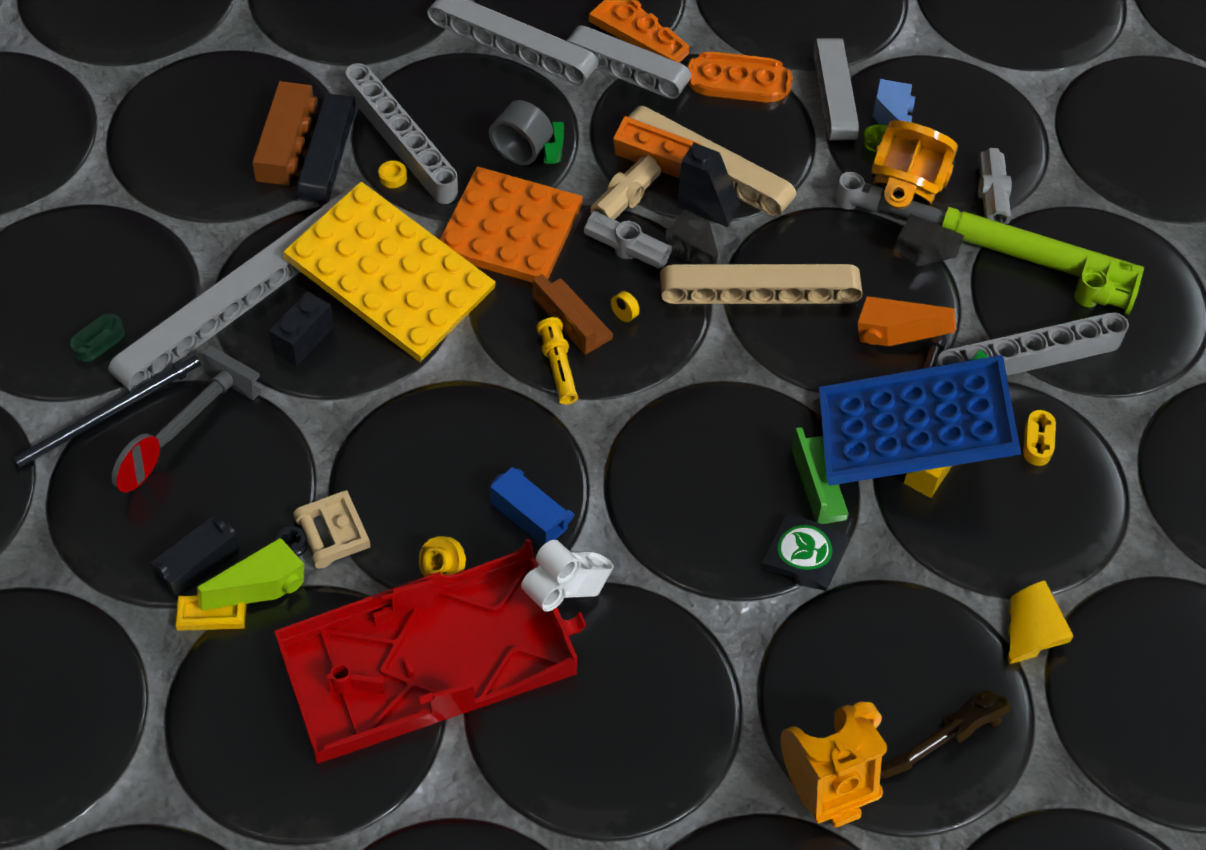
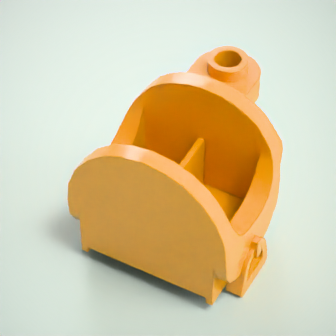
(913, 162)
(840, 770)

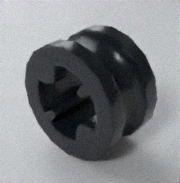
(290, 532)

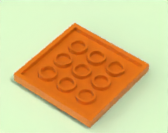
(511, 224)

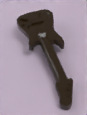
(978, 710)

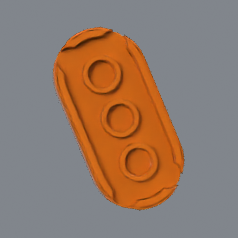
(739, 77)

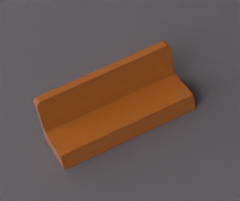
(578, 320)

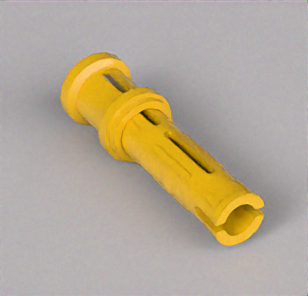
(566, 388)

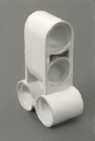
(565, 575)

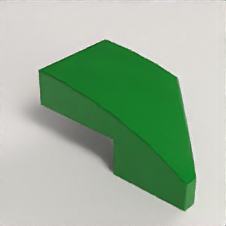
(553, 150)

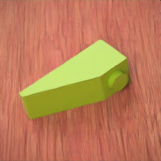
(255, 579)

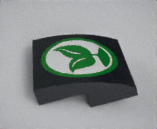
(806, 552)

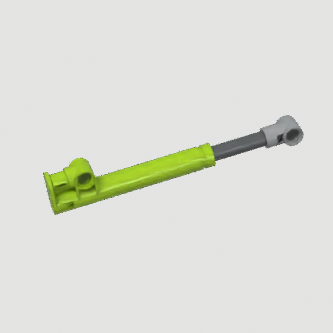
(1101, 277)

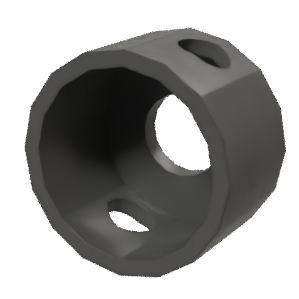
(521, 132)

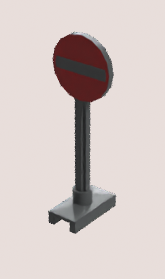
(142, 452)

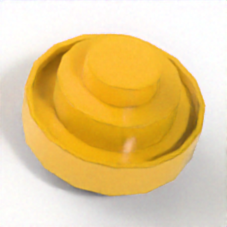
(442, 555)

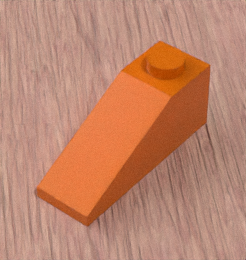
(899, 322)

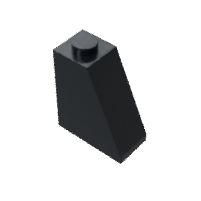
(706, 186)

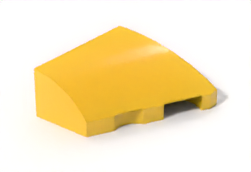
(1035, 623)

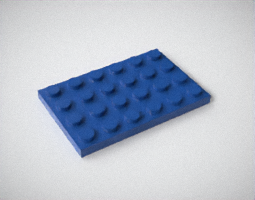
(918, 420)

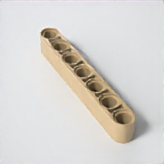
(749, 180)
(761, 284)

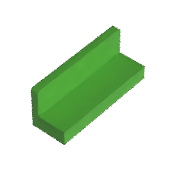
(825, 500)

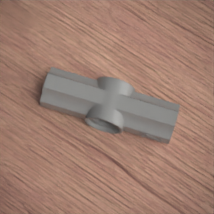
(994, 186)
(627, 240)

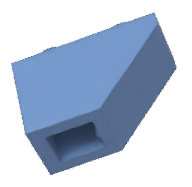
(893, 102)

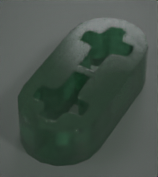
(97, 337)

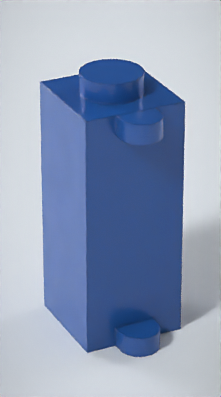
(529, 506)

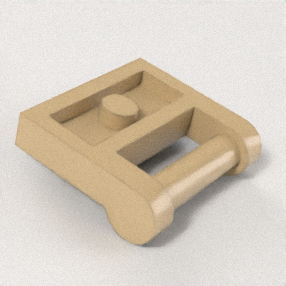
(342, 524)

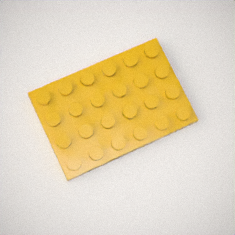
(389, 271)

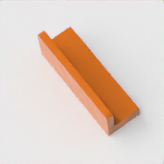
(640, 139)

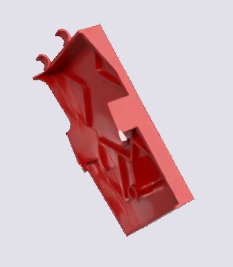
(423, 654)

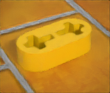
(1045, 438)

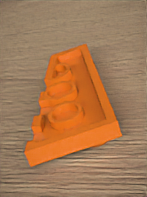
(635, 26)

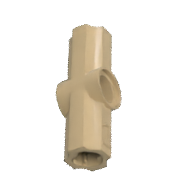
(627, 188)

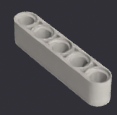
(633, 63)
(835, 89)

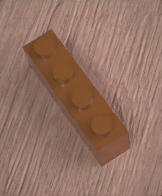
(284, 133)

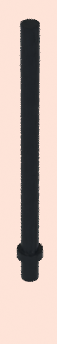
(177, 371)

